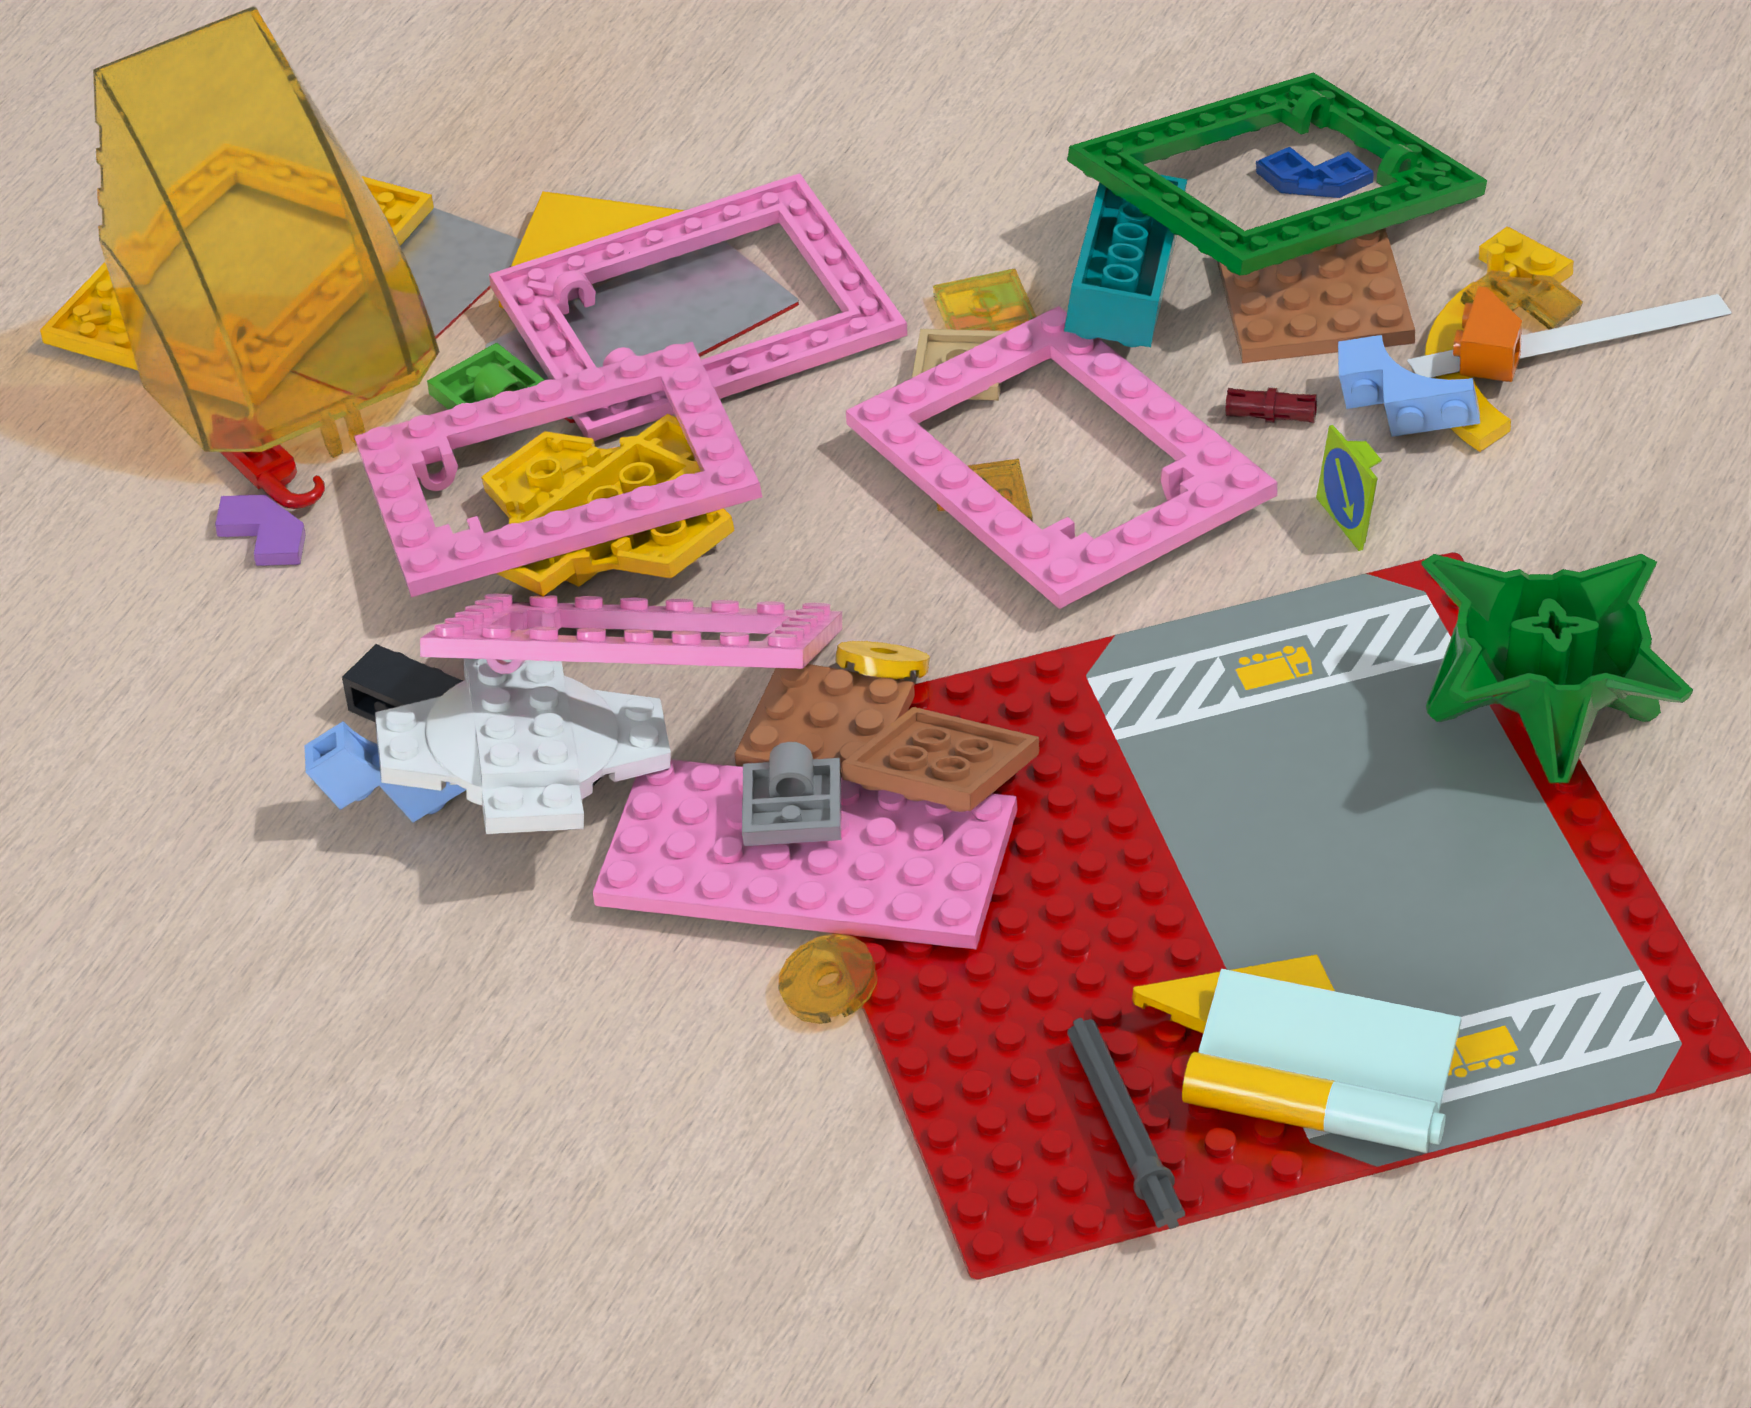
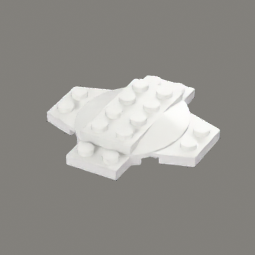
(522, 743)

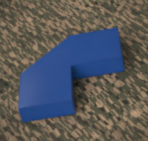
(1295, 175)

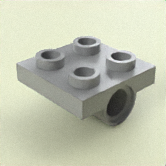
(791, 798)

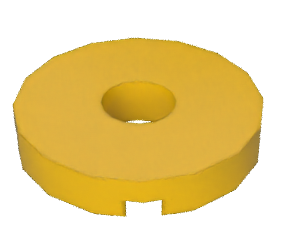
(882, 659)

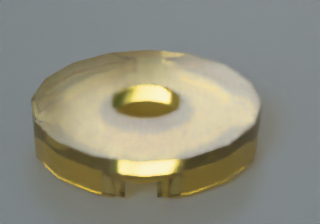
(820, 958)

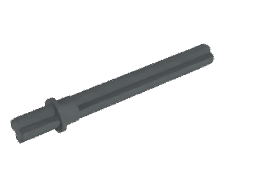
(1152, 1180)

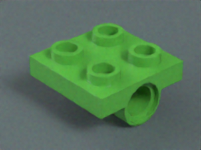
(481, 378)

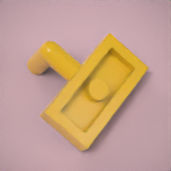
(1523, 256)

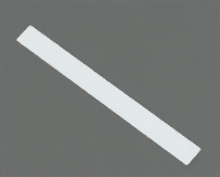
(1590, 332)

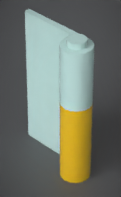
(1324, 1061)

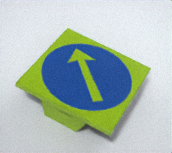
(1348, 484)

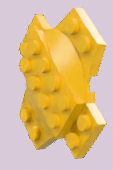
(569, 472)

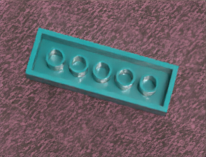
(1120, 272)

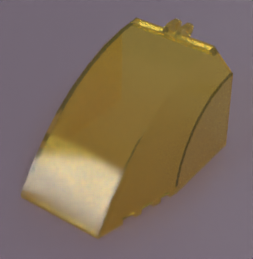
(248, 245)

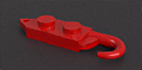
(273, 471)

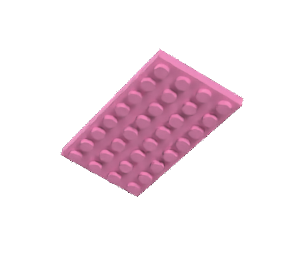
(893, 875)

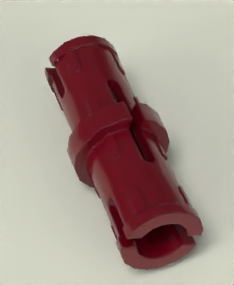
(1271, 405)

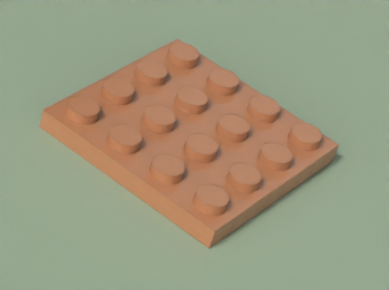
(1319, 300)

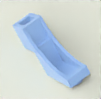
(1410, 400)
(349, 771)

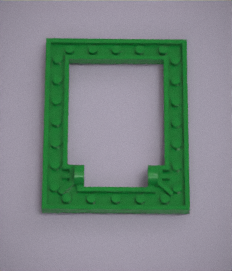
(1411, 175)

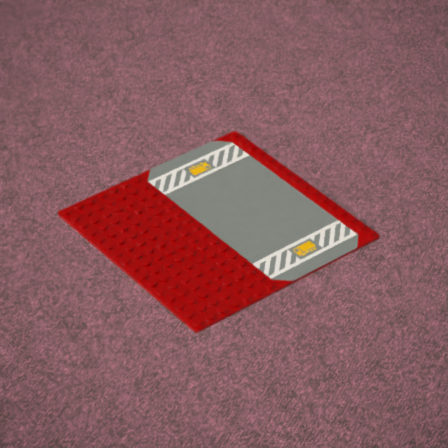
(1252, 803)

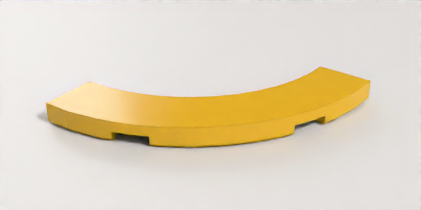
(1440, 339)

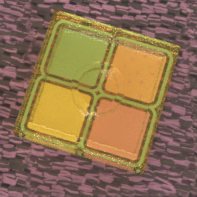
(984, 302)

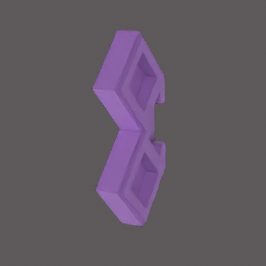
(277, 531)

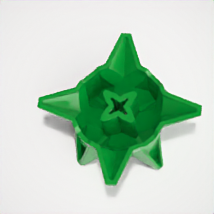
(1551, 651)

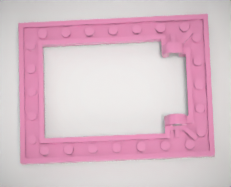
(539, 293)
(1202, 487)
(439, 559)
(486, 633)

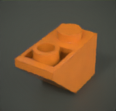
(1490, 338)

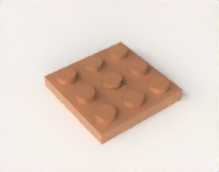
(824, 710)
(940, 759)

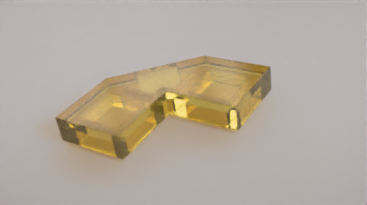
(1539, 296)

